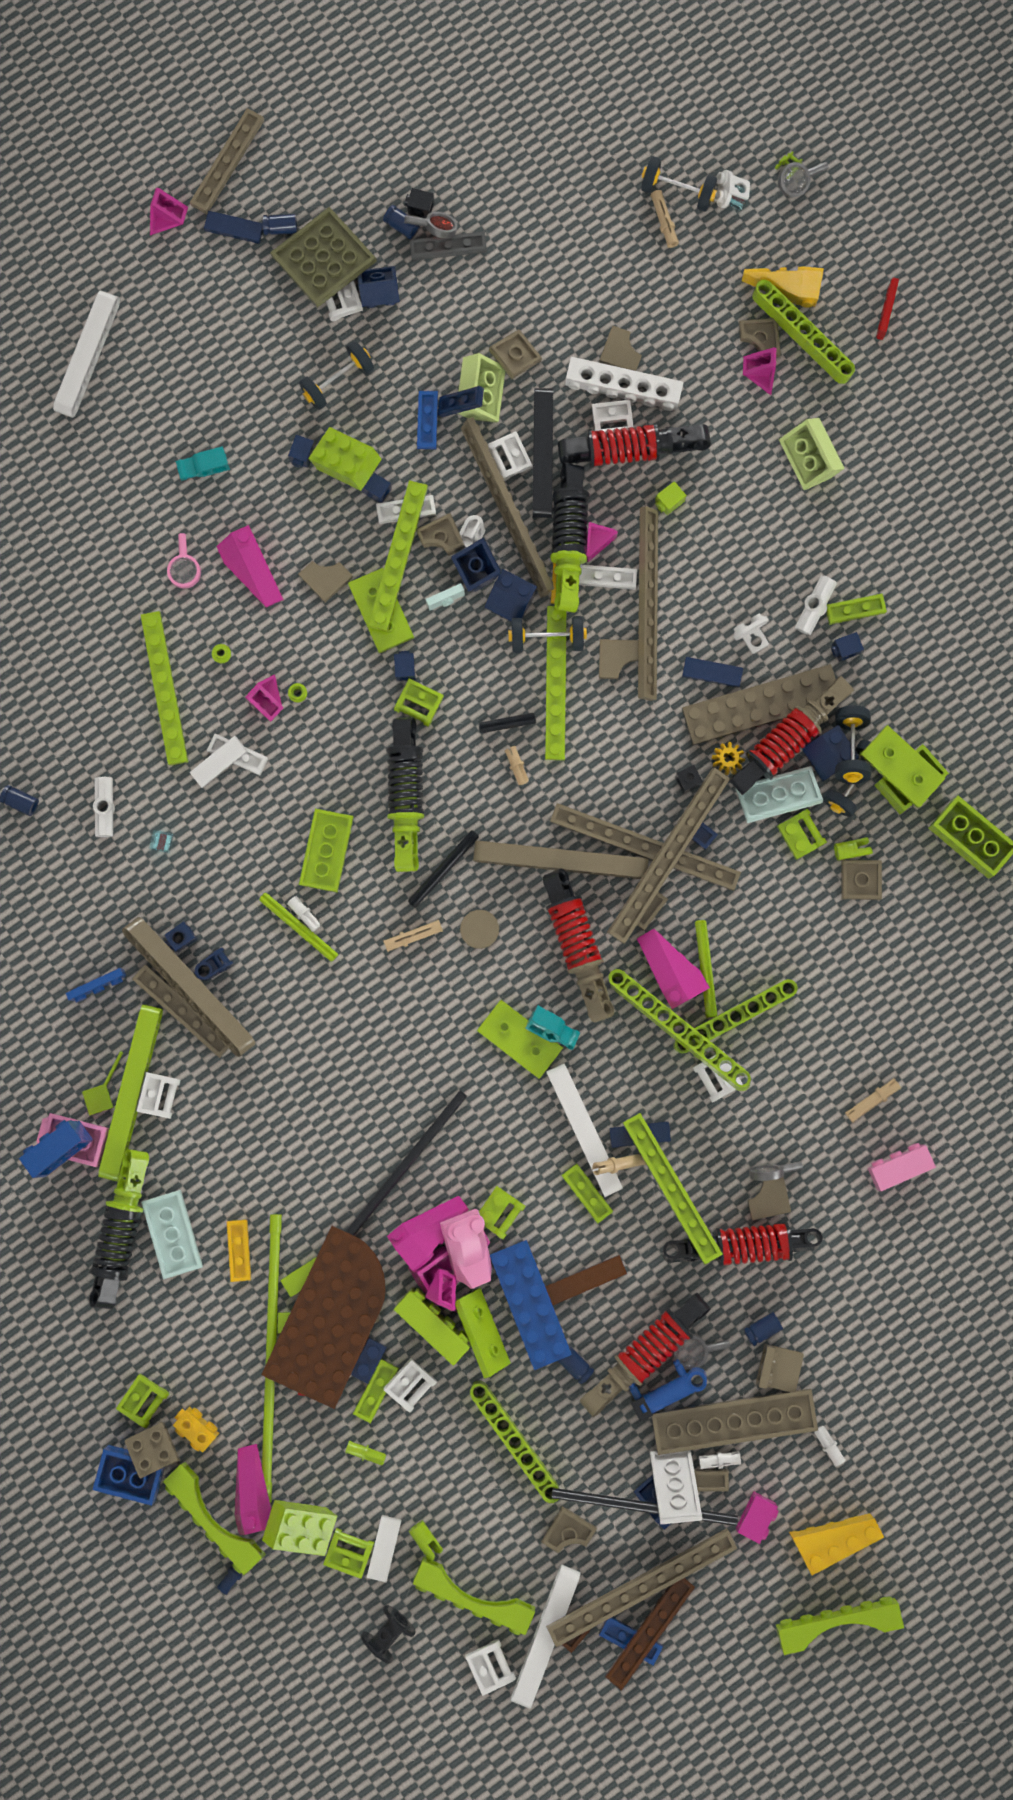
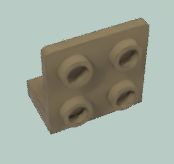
(779, 1368)
(152, 1450)

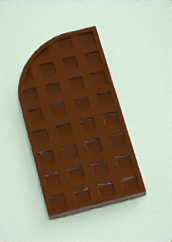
(329, 1320)

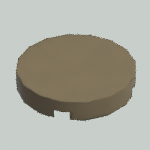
(479, 929)

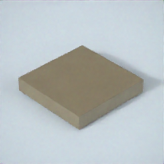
(515, 354)
(861, 879)

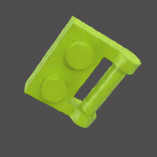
(422, 697)
(796, 838)
(494, 1208)
(136, 1397)
(347, 1560)

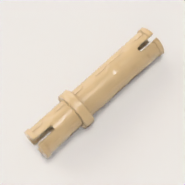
(667, 226)
(412, 936)
(880, 1094)
(612, 1164)

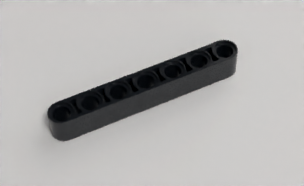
(543, 453)

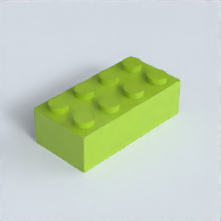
(973, 837)
(433, 1326)

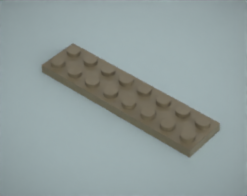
(755, 705)
(734, 1421)

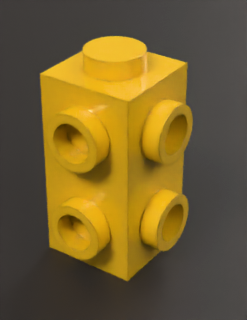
(195, 1428)

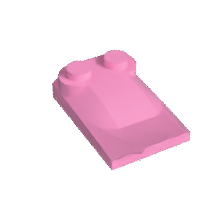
(91, 1153)
(467, 1248)

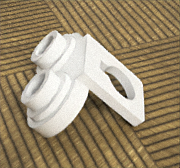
(726, 188)
(472, 530)
(744, 632)

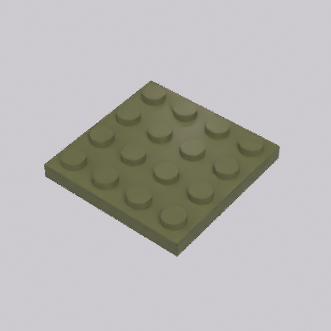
(323, 257)

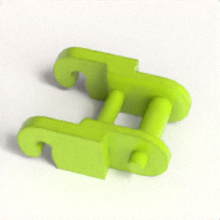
(784, 160)

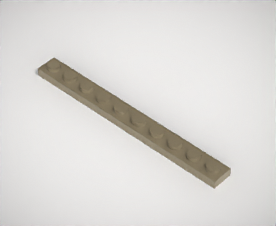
(507, 507)
(648, 604)
(642, 846)
(668, 855)
(641, 1587)

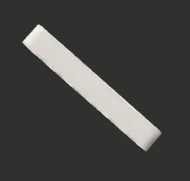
(86, 354)
(582, 1126)
(542, 1643)

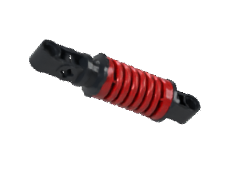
(632, 442)
(751, 1243)

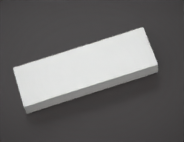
(390, 511)
(608, 577)
(250, 760)
(218, 761)
(384, 1548)

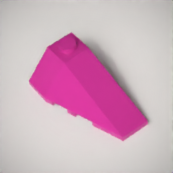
(247, 562)
(674, 973)
(422, 1234)

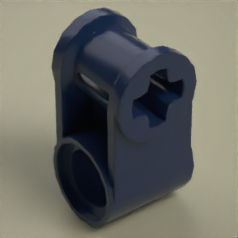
(214, 964)

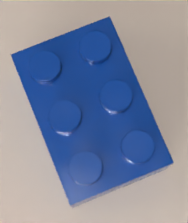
(55, 1148)
(119, 1477)

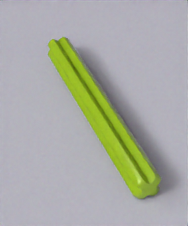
(299, 927)
(706, 967)

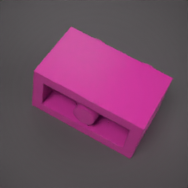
(757, 1517)

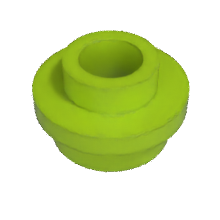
(221, 659)
(293, 688)

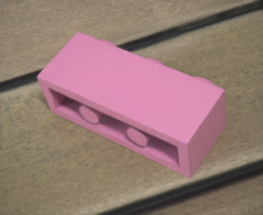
(901, 1166)

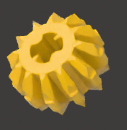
(728, 766)

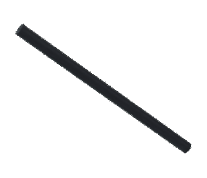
(406, 1163)
(634, 1505)

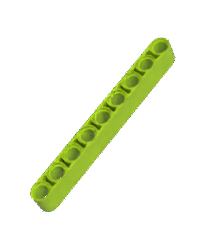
(684, 1037)
(125, 1109)

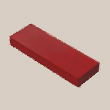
(887, 308)

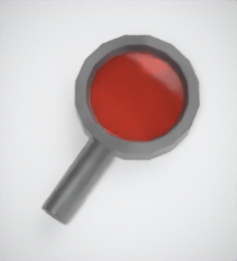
(436, 223)

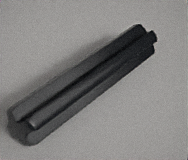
(506, 723)

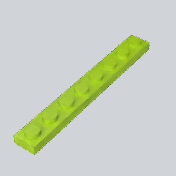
(398, 556)
(555, 685)
(164, 688)
(672, 1189)

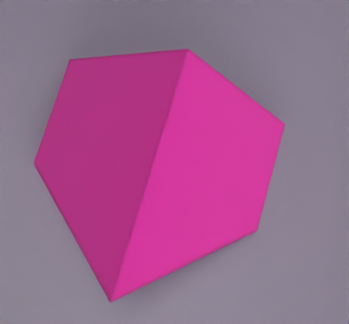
(165, 212)
(761, 368)
(598, 538)
(266, 698)
(443, 1290)

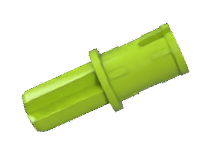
(365, 1453)

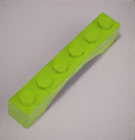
(241, 1551)
(510, 1613)
(798, 1634)

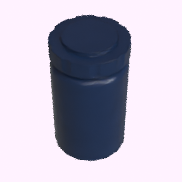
(395, 218)
(279, 224)
(19, 800)
(763, 1329)
(577, 1367)

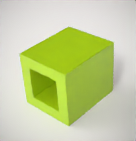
(670, 498)

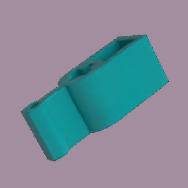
(203, 464)
(552, 1028)

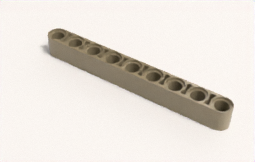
(559, 858)
(188, 986)

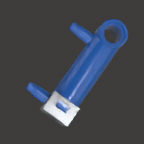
(663, 1396)

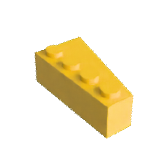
(835, 1541)

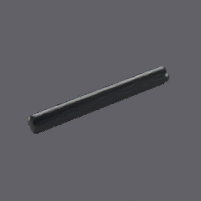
(443, 869)

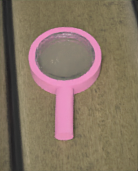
(183, 569)

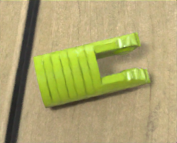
(850, 849)
(423, 1537)

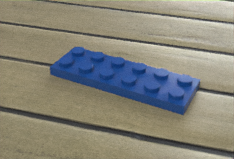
(530, 1305)

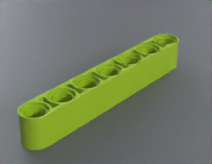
(801, 322)
(745, 1014)
(512, 1431)

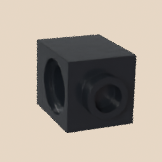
(419, 203)
(688, 779)

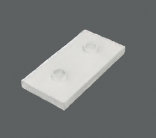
(675, 1487)

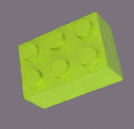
(345, 458)
(896, 798)
(299, 1528)

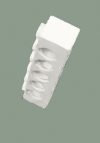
(617, 375)

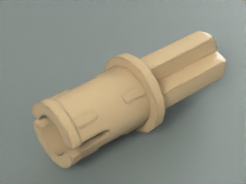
(517, 765)

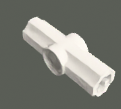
(811, 615)
(104, 819)

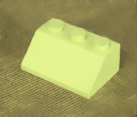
(483, 372)
(811, 453)

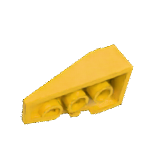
(798, 286)

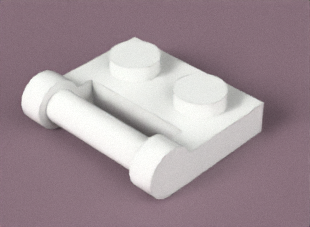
(349, 301)
(612, 413)
(514, 453)
(726, 1087)
(151, 1095)
(405, 1380)
(484, 1671)

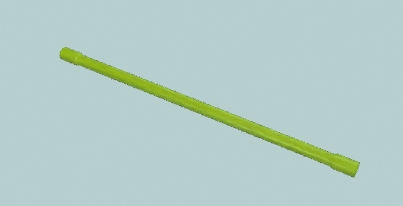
(268, 1419)

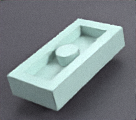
(445, 597)

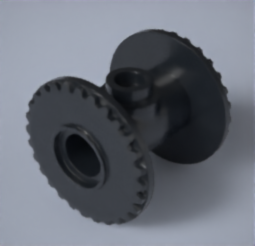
(387, 1634)

